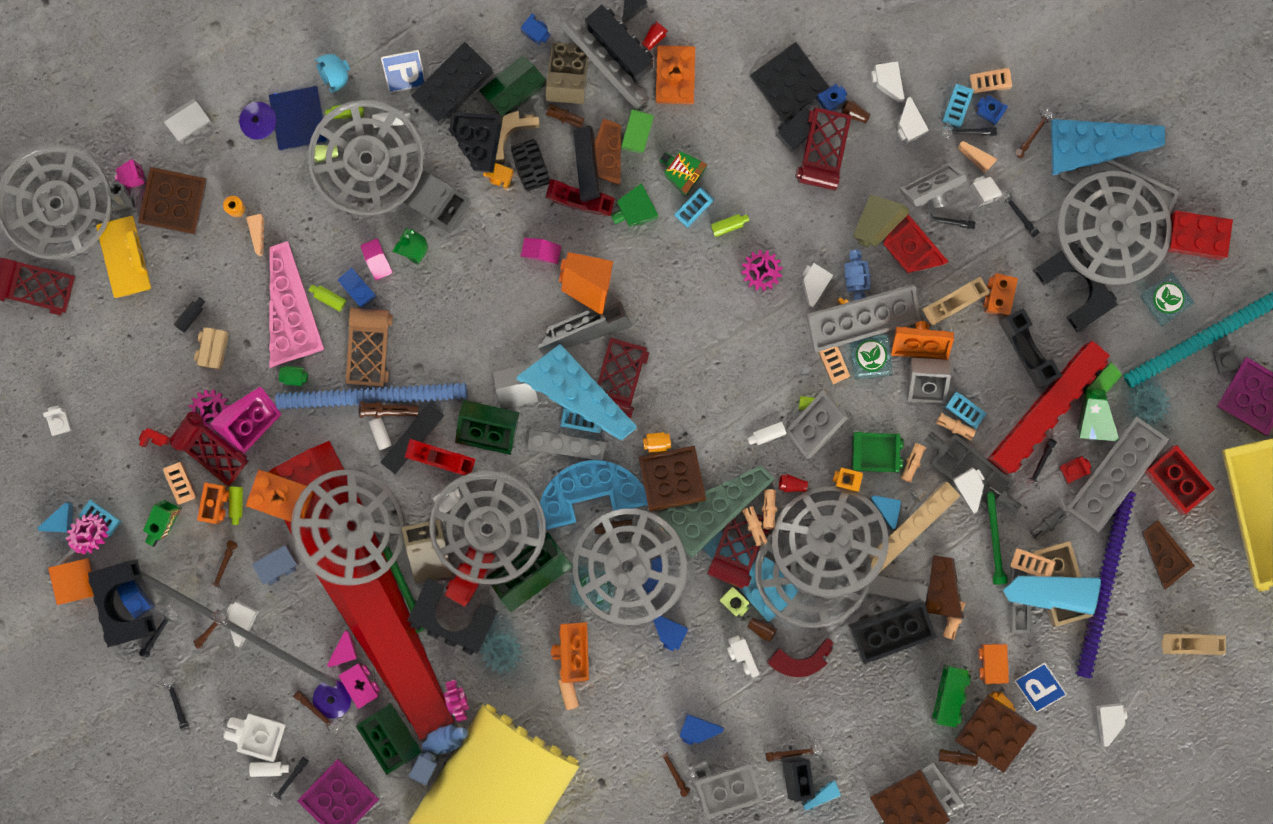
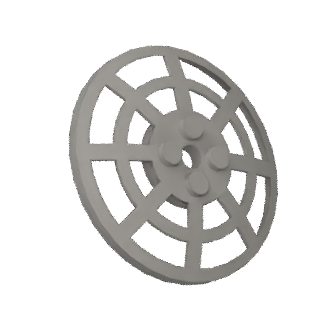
(359, 146)
(43, 199)
(1104, 232)
(488, 516)
(338, 529)
(831, 551)
(641, 566)
(802, 575)

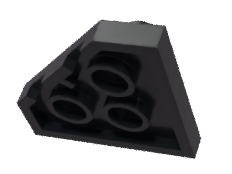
(477, 138)

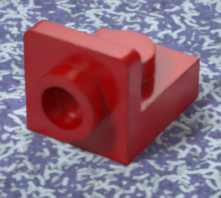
(157, 438)
(1075, 469)

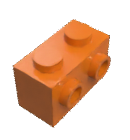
(1001, 294)
(212, 503)
(994, 663)

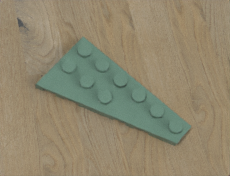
(703, 520)

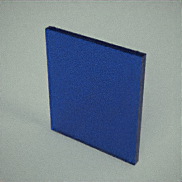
(297, 116)

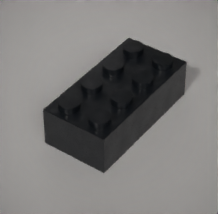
(619, 43)
(452, 83)
(892, 631)

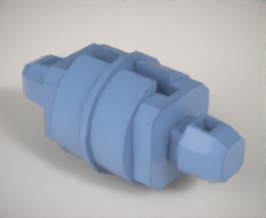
(857, 275)
(444, 739)

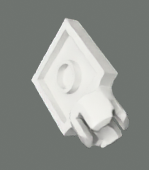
(255, 736)

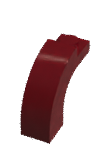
(570, 197)
(801, 667)

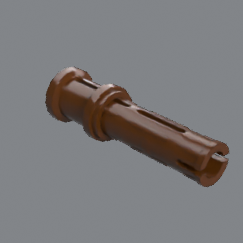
(378, 410)

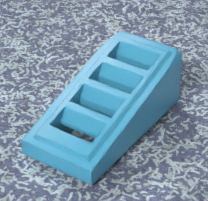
(964, 90)
(682, 218)
(949, 406)
(565, 418)
(115, 521)
(825, 794)

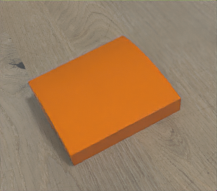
(71, 581)

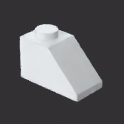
(888, 80)
(911, 123)
(985, 191)
(814, 283)
(971, 487)
(242, 616)
(1110, 722)

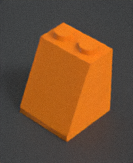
(586, 279)

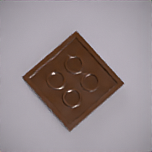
(172, 200)
(672, 478)
(995, 733)
(910, 802)

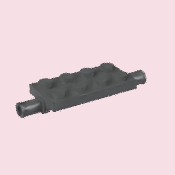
(957, 457)

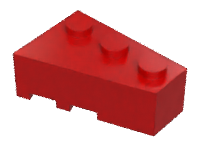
(461, 589)

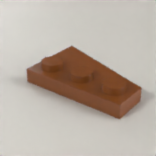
(609, 151)

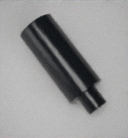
(189, 315)

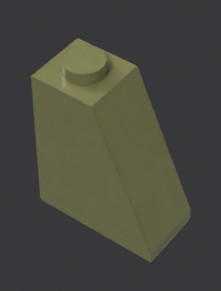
(878, 220)

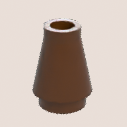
(856, 111)
(763, 629)

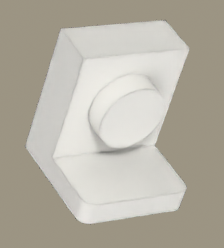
(57, 420)
(450, 500)

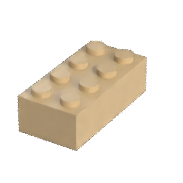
(1064, 566)

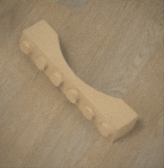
(918, 522)

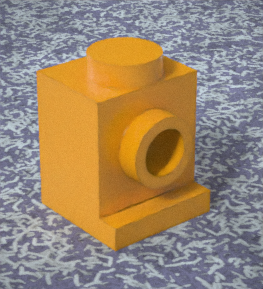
(501, 175)
(855, 479)

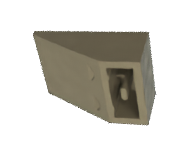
(566, 74)
(422, 554)

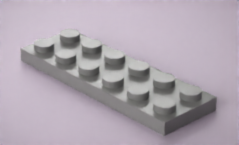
(1168, 194)
(863, 318)
(1117, 474)

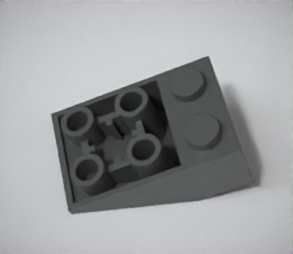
(438, 202)

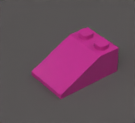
(246, 420)

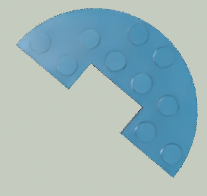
(589, 481)

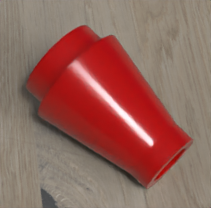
(654, 35)
(792, 484)

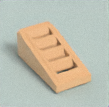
(1007, 78)
(977, 156)
(256, 229)
(839, 360)
(183, 473)
(1050, 564)

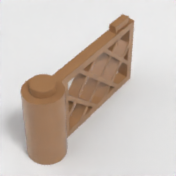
(370, 321)

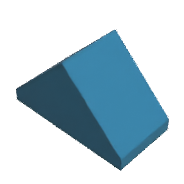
(888, 508)
(59, 520)

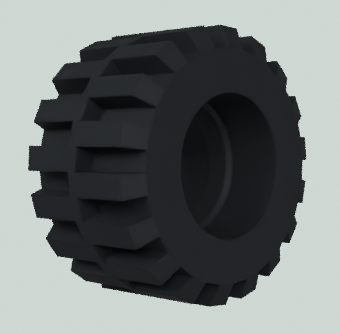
(530, 165)

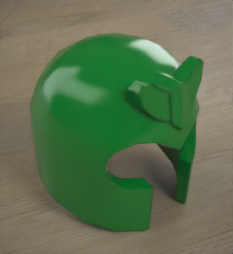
(412, 246)

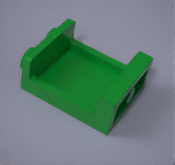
(876, 452)

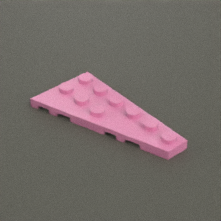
(290, 314)

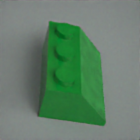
(950, 696)

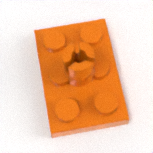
(675, 74)
(922, 342)
(276, 495)
(572, 652)

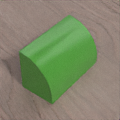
(637, 131)
(1105, 378)

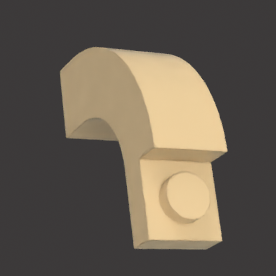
(513, 123)
(956, 301)
(1194, 644)

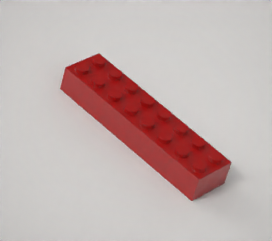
(1048, 407)

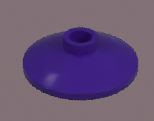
(265, 124)
(341, 703)

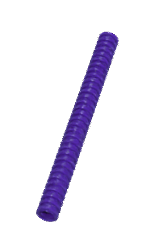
(1107, 577)

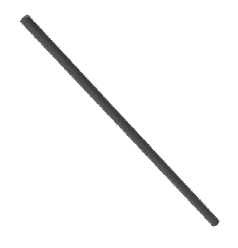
(240, 631)

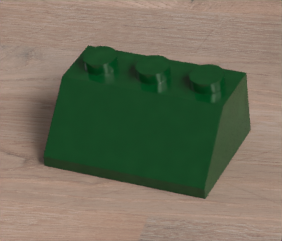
(513, 86)
(486, 427)
(388, 739)

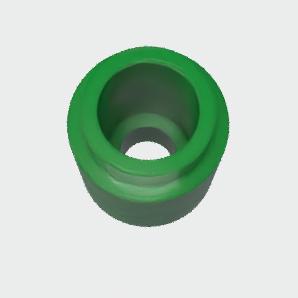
(293, 375)

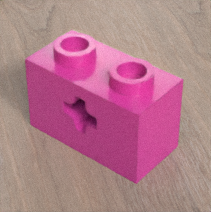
(350, 681)

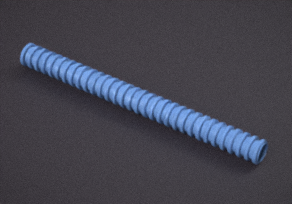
(370, 396)

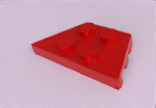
(913, 247)

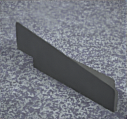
(585, 327)

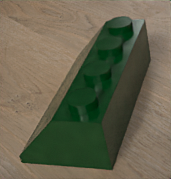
(546, 569)

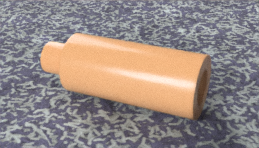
(568, 694)

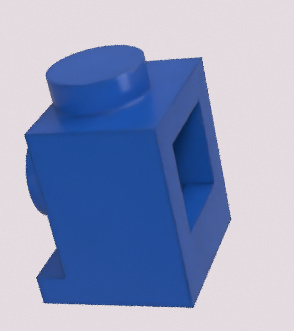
(535, 30)
(827, 102)
(991, 116)

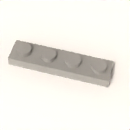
(566, 445)

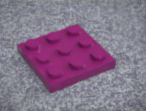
(1250, 396)
(338, 796)

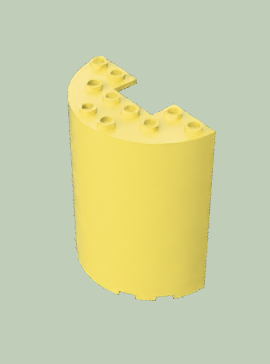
(1251, 485)
(497, 777)

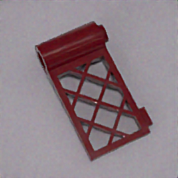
(818, 174)
(9, 278)
(623, 402)
(186, 437)
(727, 569)

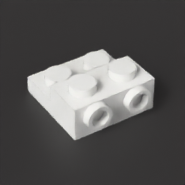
(739, 651)

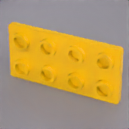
(124, 257)

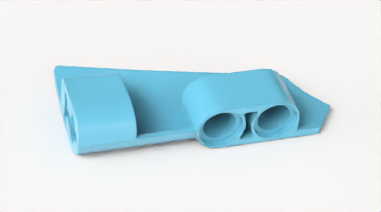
(1067, 593)

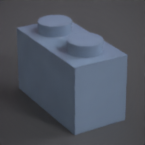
(276, 564)
(424, 767)

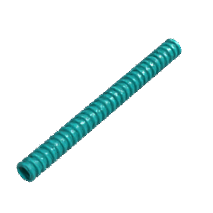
(1201, 340)

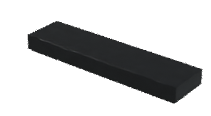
(586, 163)
(417, 431)

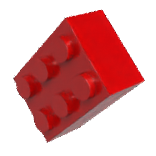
(1200, 235)
(1179, 479)

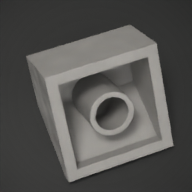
(188, 121)
(929, 380)

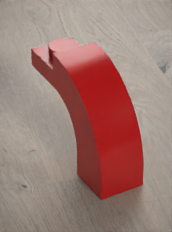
(439, 457)

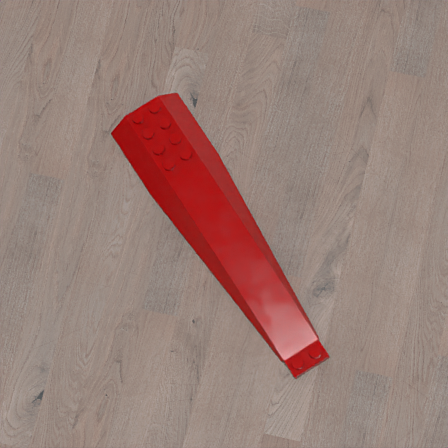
(371, 609)

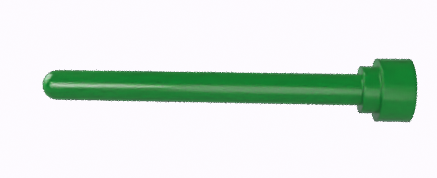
(999, 575)
(400, 580)

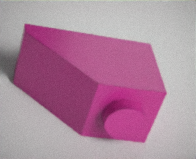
(130, 174)

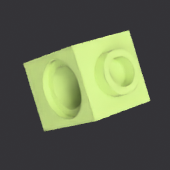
(726, 598)

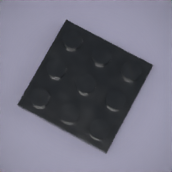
(789, 81)

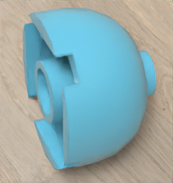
(333, 71)

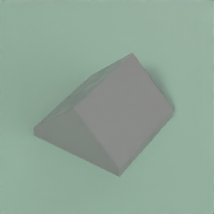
(511, 391)

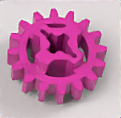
(771, 273)
(214, 403)
(87, 533)
(456, 701)

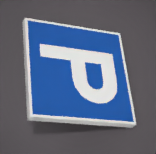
(403, 71)
(1041, 687)

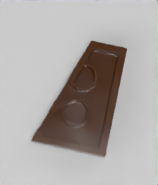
(1166, 554)
(943, 589)

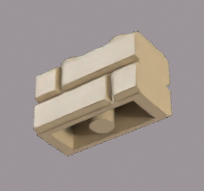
(212, 348)

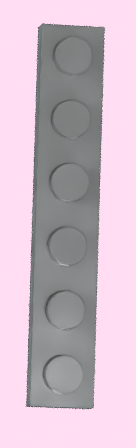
(605, 62)

